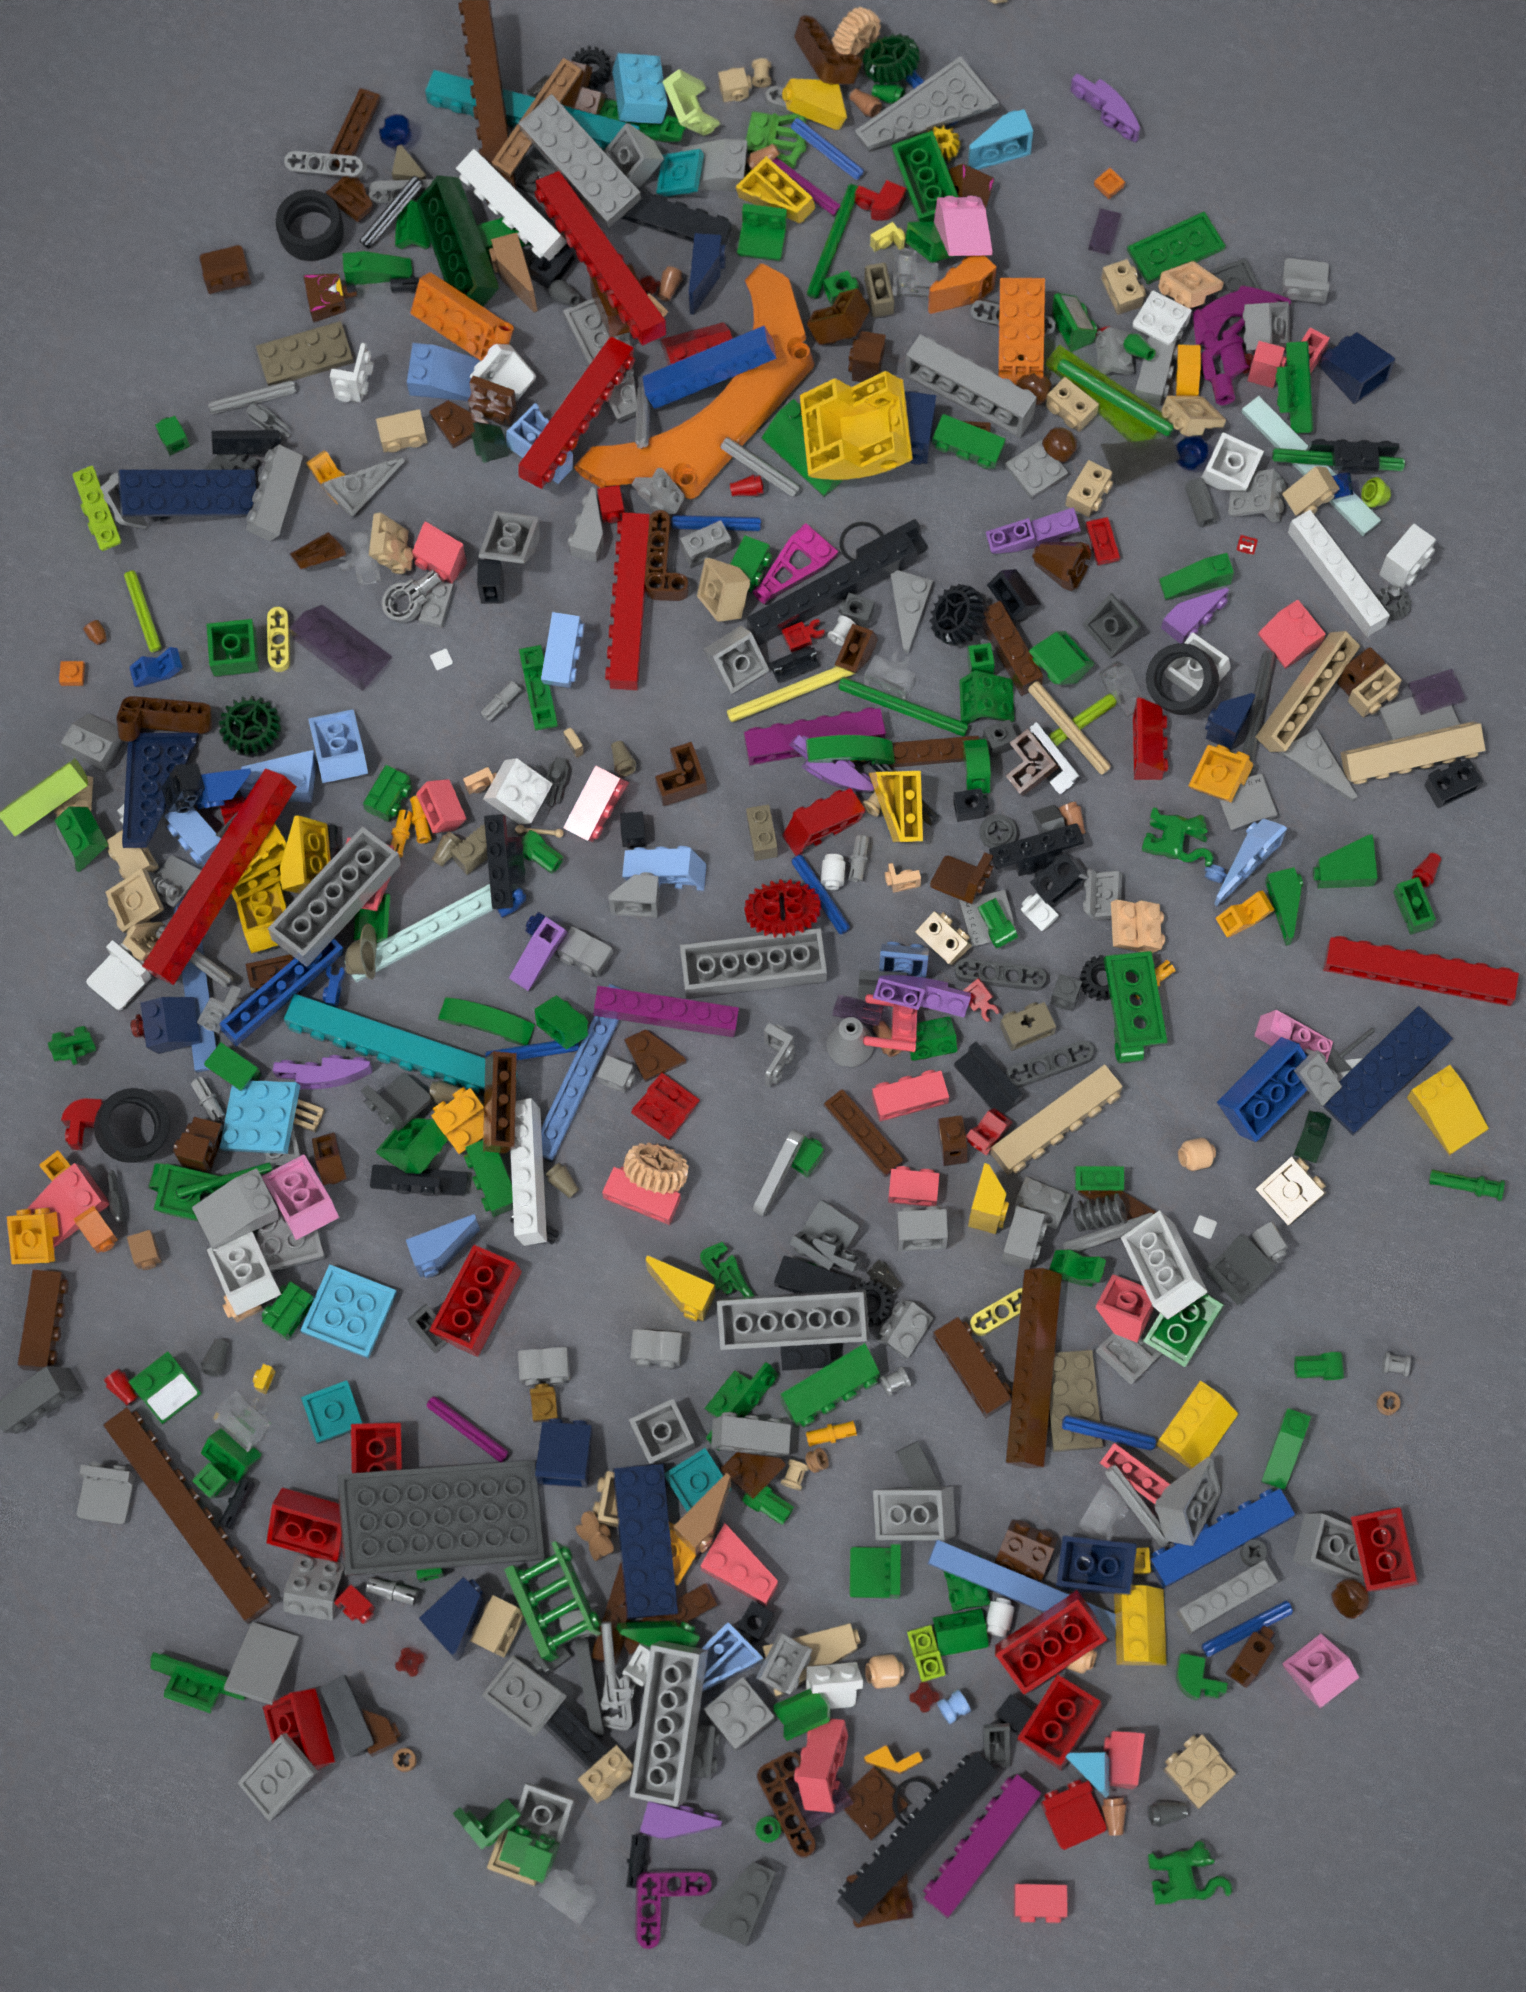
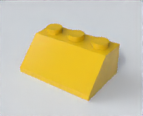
(989, 1203)
(1197, 1426)
(1140, 1627)

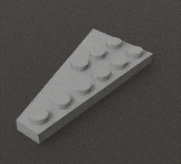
(940, 100)
(591, 336)
(276, 1239)

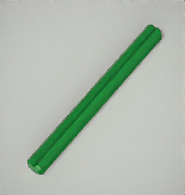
(832, 242)
(1115, 397)
(1325, 458)
(903, 706)

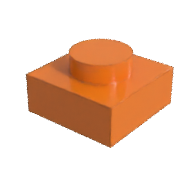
(1109, 183)
(72, 673)

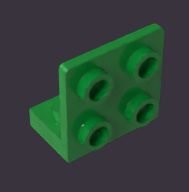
(762, 232)
(986, 697)
(875, 1572)
(487, 1830)

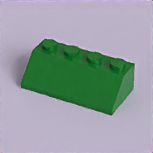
(923, 174)
(786, 438)
(830, 1386)

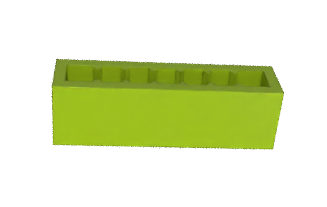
(44, 797)

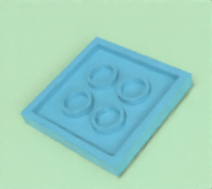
(260, 1117)
(348, 1311)

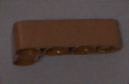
(822, 56)
(661, 555)
(161, 714)
(790, 1807)

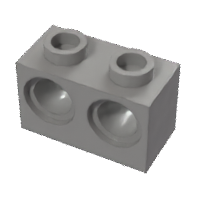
(705, 543)

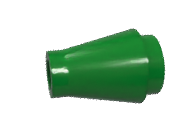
(888, 93)
(1137, 346)

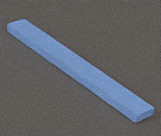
(197, 986)
(576, 1084)
(1007, 1582)

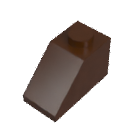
(856, 649)
(329, 1159)
(383, 1731)

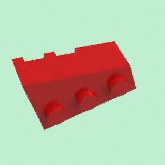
(821, 819)

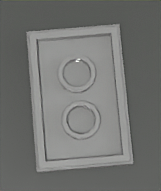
(1404, 719)
(261, 1663)
(523, 1696)
(277, 1776)

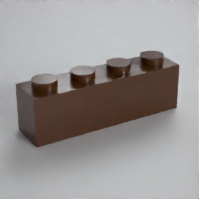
(1010, 648)
(499, 1102)
(42, 1320)
(972, 1367)

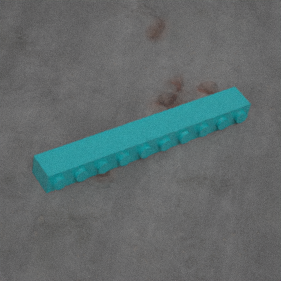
(455, 94)
(386, 1043)

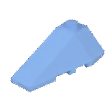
(1258, 845)

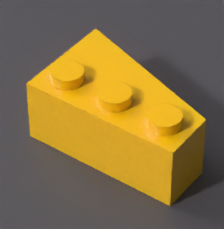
(774, 188)
(901, 803)
(263, 868)

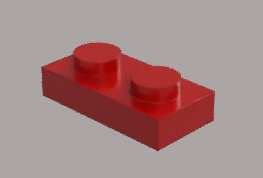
(1102, 541)

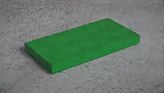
(1176, 245)

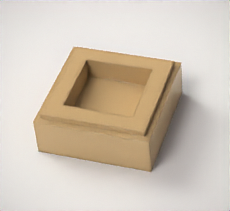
(573, 742)

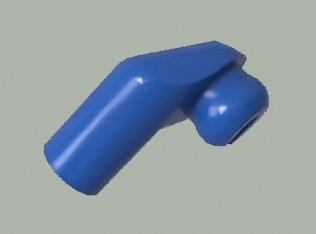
(518, 899)

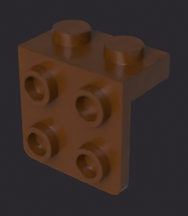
(224, 269)
(961, 878)
(1026, 1550)
(892, 1907)

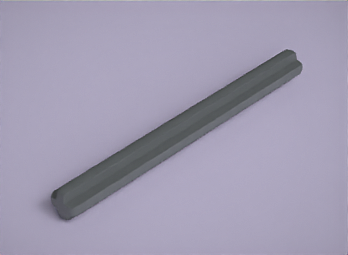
(1258, 705)

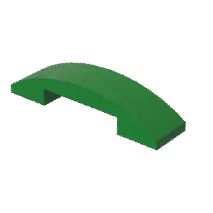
(668, 131)
(538, 693)
(850, 747)
(486, 1019)

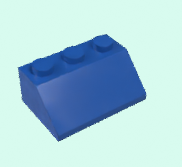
(221, 787)

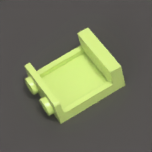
(682, 91)

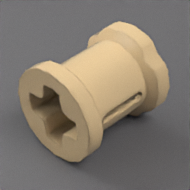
(761, 73)
(872, 805)
(794, 1475)

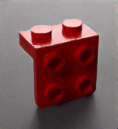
(1073, 1814)

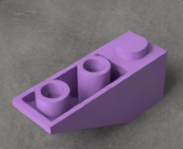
(1191, 614)
(538, 953)
(670, 1823)

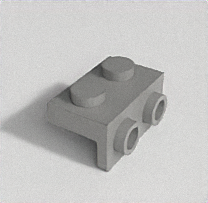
(1111, 352)
(659, 492)
(1100, 892)
(216, 1011)
(1318, 1077)
(1042, 1199)
(904, 1327)
(784, 1664)

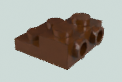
(492, 401)

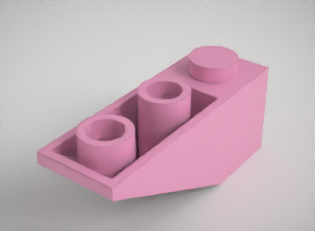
(1277, 1025)

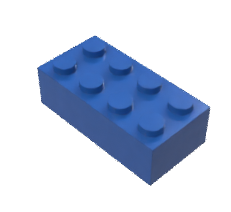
(1265, 1090)

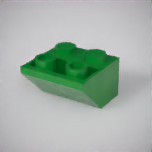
(1061, 658)

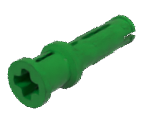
(1478, 1186)

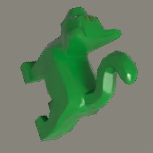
(1172, 840)
(1181, 1880)

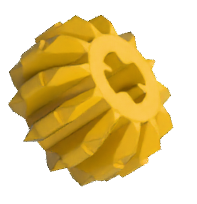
(948, 142)

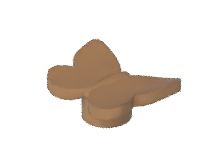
(596, 1535)

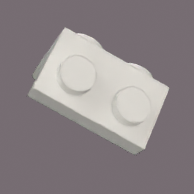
(1162, 318)
(505, 368)
(353, 385)
(119, 976)
(836, 1682)

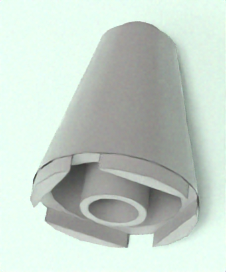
(846, 1043)

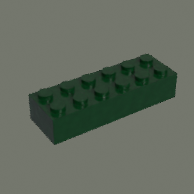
(457, 239)

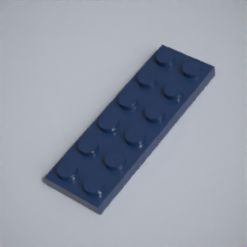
(186, 492)
(1387, 1070)
(645, 1541)

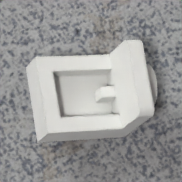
(638, 1665)

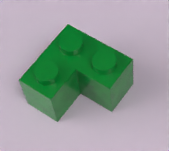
(530, 1852)

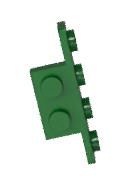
(1295, 387)
(741, 1394)
(190, 1683)

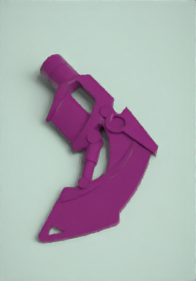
(1207, 328)

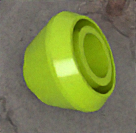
(1375, 492)

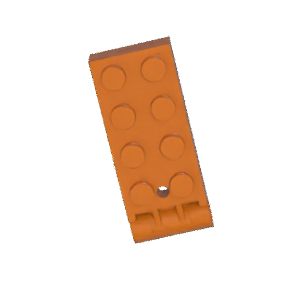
(458, 317)
(1021, 327)

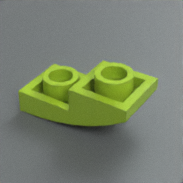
(925, 1653)

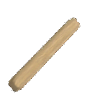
(1069, 727)

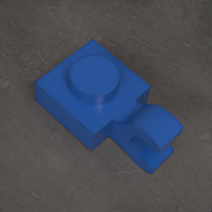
(332, 993)

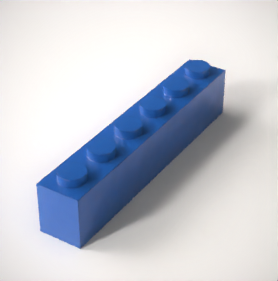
(709, 367)
(276, 994)
(1222, 1538)

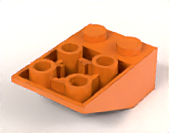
(963, 284)

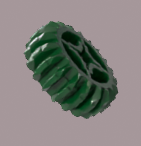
(891, 59)
(246, 742)

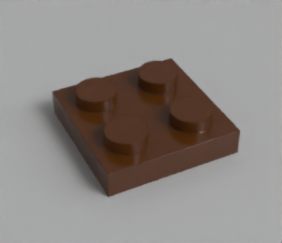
(872, 1804)

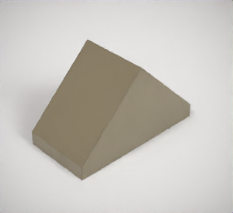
(405, 166)

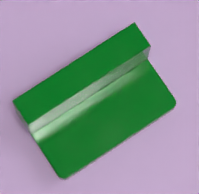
(410, 227)
(378, 919)
(232, 1067)
(1099, 1178)
(229, 1455)
(960, 1632)
(802, 1713)

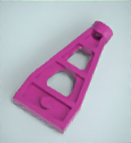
(810, 544)

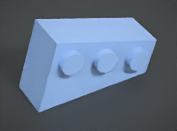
(526, 431)
(298, 768)
(671, 866)
(728, 1656)

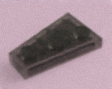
(1139, 458)

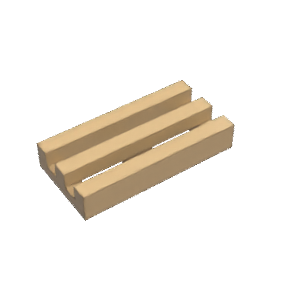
(320, 1111)

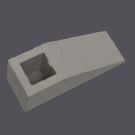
(588, 536)

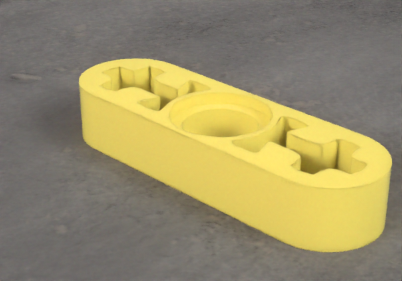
(272, 631)
(982, 1315)

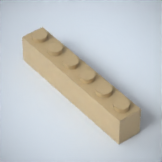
(1307, 691)
(1413, 751)
(1056, 1120)

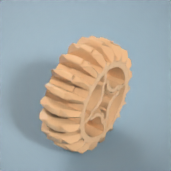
(856, 32)
(655, 1168)

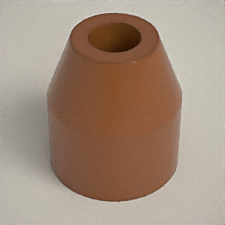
(95, 632)

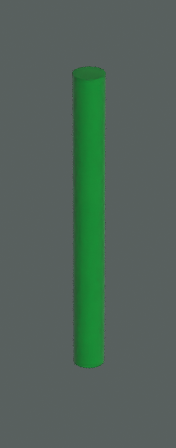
(219, 1181)

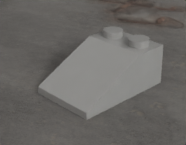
(722, 164)
(511, 537)
(236, 1209)
(1188, 1503)
(914, 1513)
(1328, 1547)

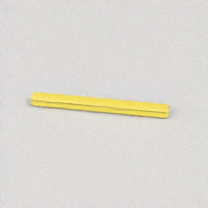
(787, 693)

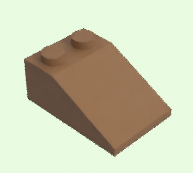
(511, 265)
(700, 1523)

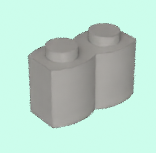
(584, 952)
(1270, 1242)
(656, 1348)
(544, 1366)

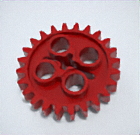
(764, 908)

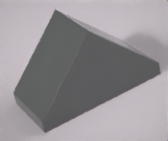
(1048, 819)
(421, 1323)
(996, 1744)

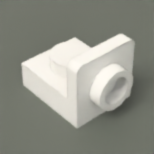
(1039, 912)

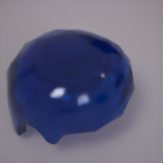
(395, 131)
(1193, 453)

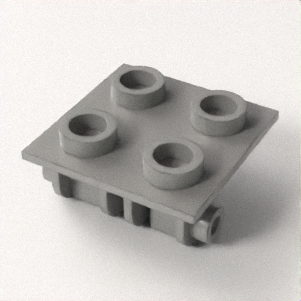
(174, 880)

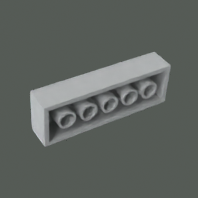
(580, 161)
(970, 385)
(334, 896)
(753, 963)
(793, 1319)
(668, 1723)

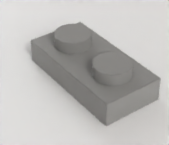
(436, 606)

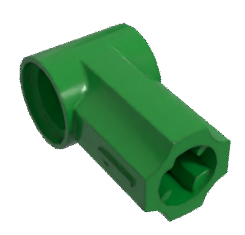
(540, 853)
(999, 928)
(1326, 1366)
(770, 1505)

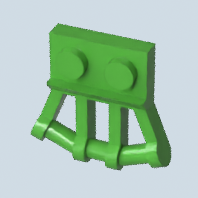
(763, 132)

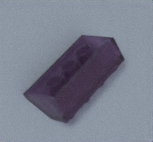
(339, 645)

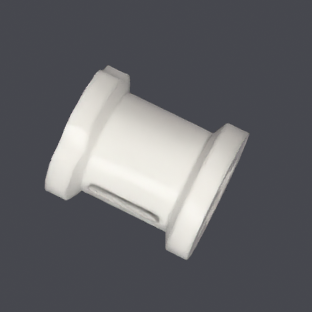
(841, 630)

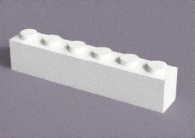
(511, 205)
(1338, 573)
(528, 1175)

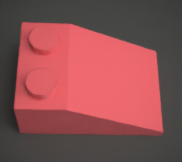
(70, 1196)

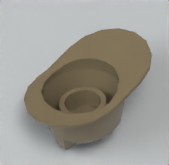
(362, 954)

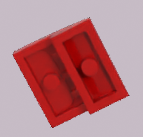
(665, 1106)

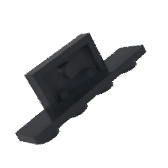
(1355, 455)
(1036, 851)
(504, 861)
(427, 1183)

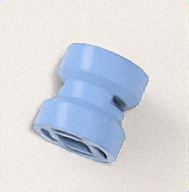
(953, 1707)

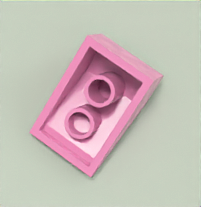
(963, 226)
(300, 1197)

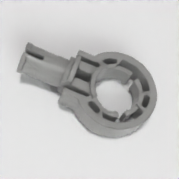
(416, 593)

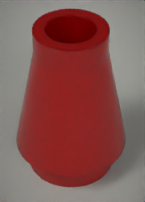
(748, 486)
(1427, 869)
(119, 1385)

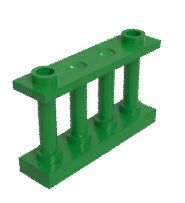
(529, 1600)

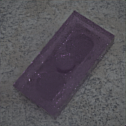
(1104, 231)

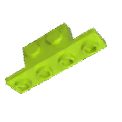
(95, 507)

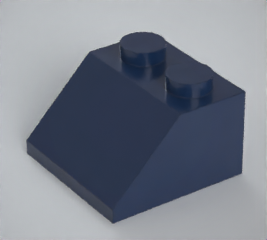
(1228, 719)
(170, 1023)

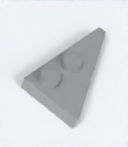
(356, 488)
(910, 600)
(1314, 756)

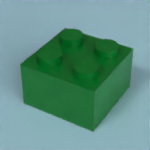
(232, 647)

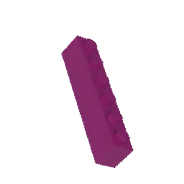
(773, 742)
(665, 1011)
(981, 1847)

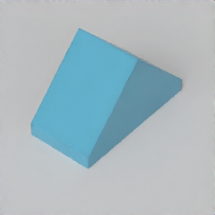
(1094, 1767)

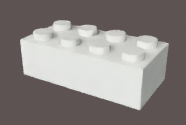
(1163, 1264)

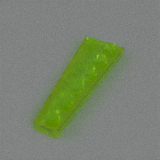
(1126, 424)

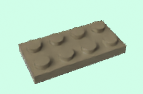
(304, 354)
(1073, 1395)

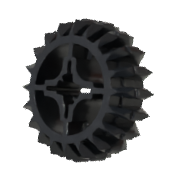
(958, 609)

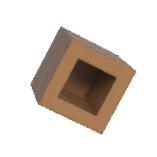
(144, 1250)

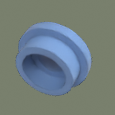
(1215, 873)

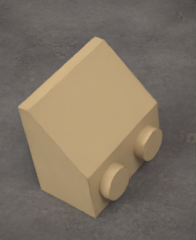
(723, 590)

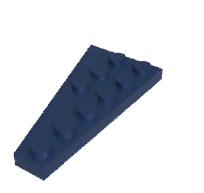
(147, 768)

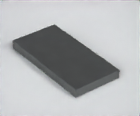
(1234, 276)

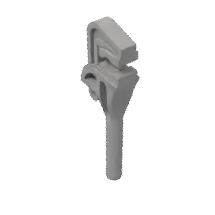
(616, 1691)

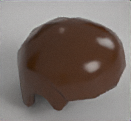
(1037, 386)
(1060, 444)
(1350, 1598)

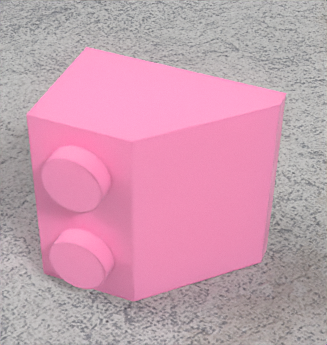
(1321, 1670)

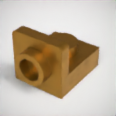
(543, 1403)

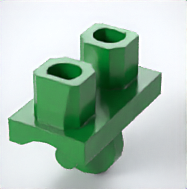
(71, 1047)

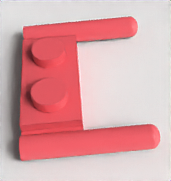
(903, 1028)

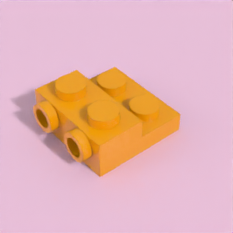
(1221, 772)
(461, 1119)
(32, 1236)

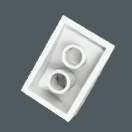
(244, 1273)

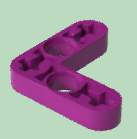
(661, 1890)

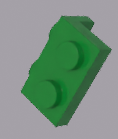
(934, 1039)
(965, 1593)

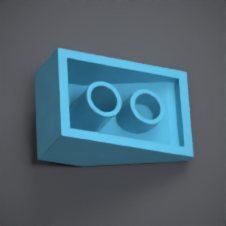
(1002, 142)

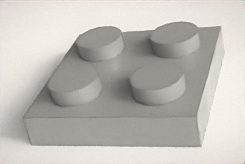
(1036, 470)

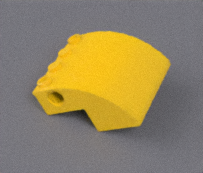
(856, 428)

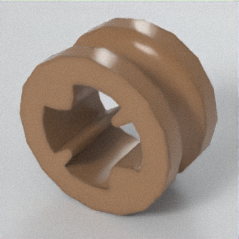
(1380, 1402)
(817, 1460)
(396, 1759)

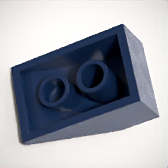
(706, 267)
(1096, 1566)

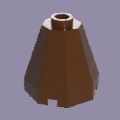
(1063, 562)

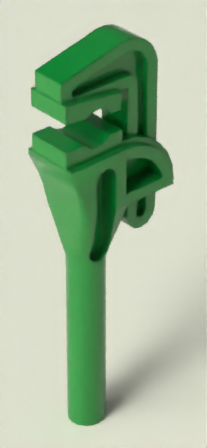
(728, 1275)

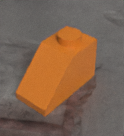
(96, 1230)

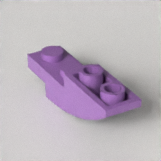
(1114, 109)
(1029, 534)
(838, 774)
(923, 992)
(332, 1073)

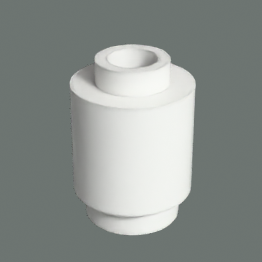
(833, 871)
(999, 1617)

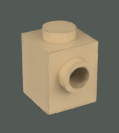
(734, 84)

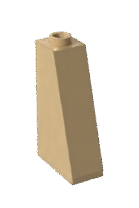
(827, 1648)

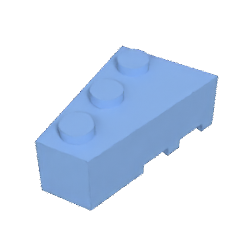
(562, 650)
(193, 834)

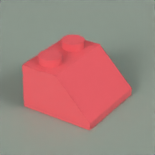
(439, 552)
(1292, 634)
(1125, 1307)
(1124, 1758)

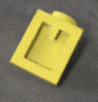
(885, 236)

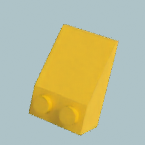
(304, 854)
(258, 914)
(1448, 1109)
(688, 1292)

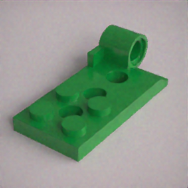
(1128, 1038)
(167, 1179)

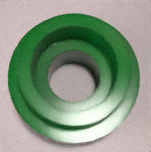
(768, 1838)

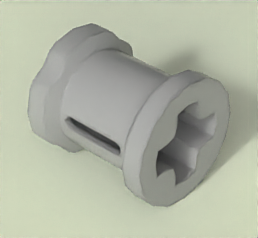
(1396, 1364)
(895, 1381)

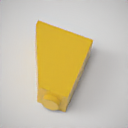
(815, 101)

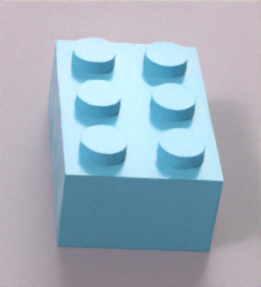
(639, 88)

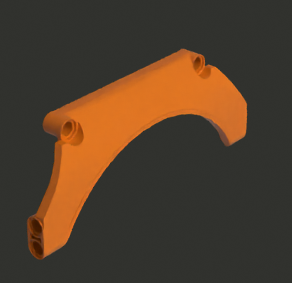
(693, 449)

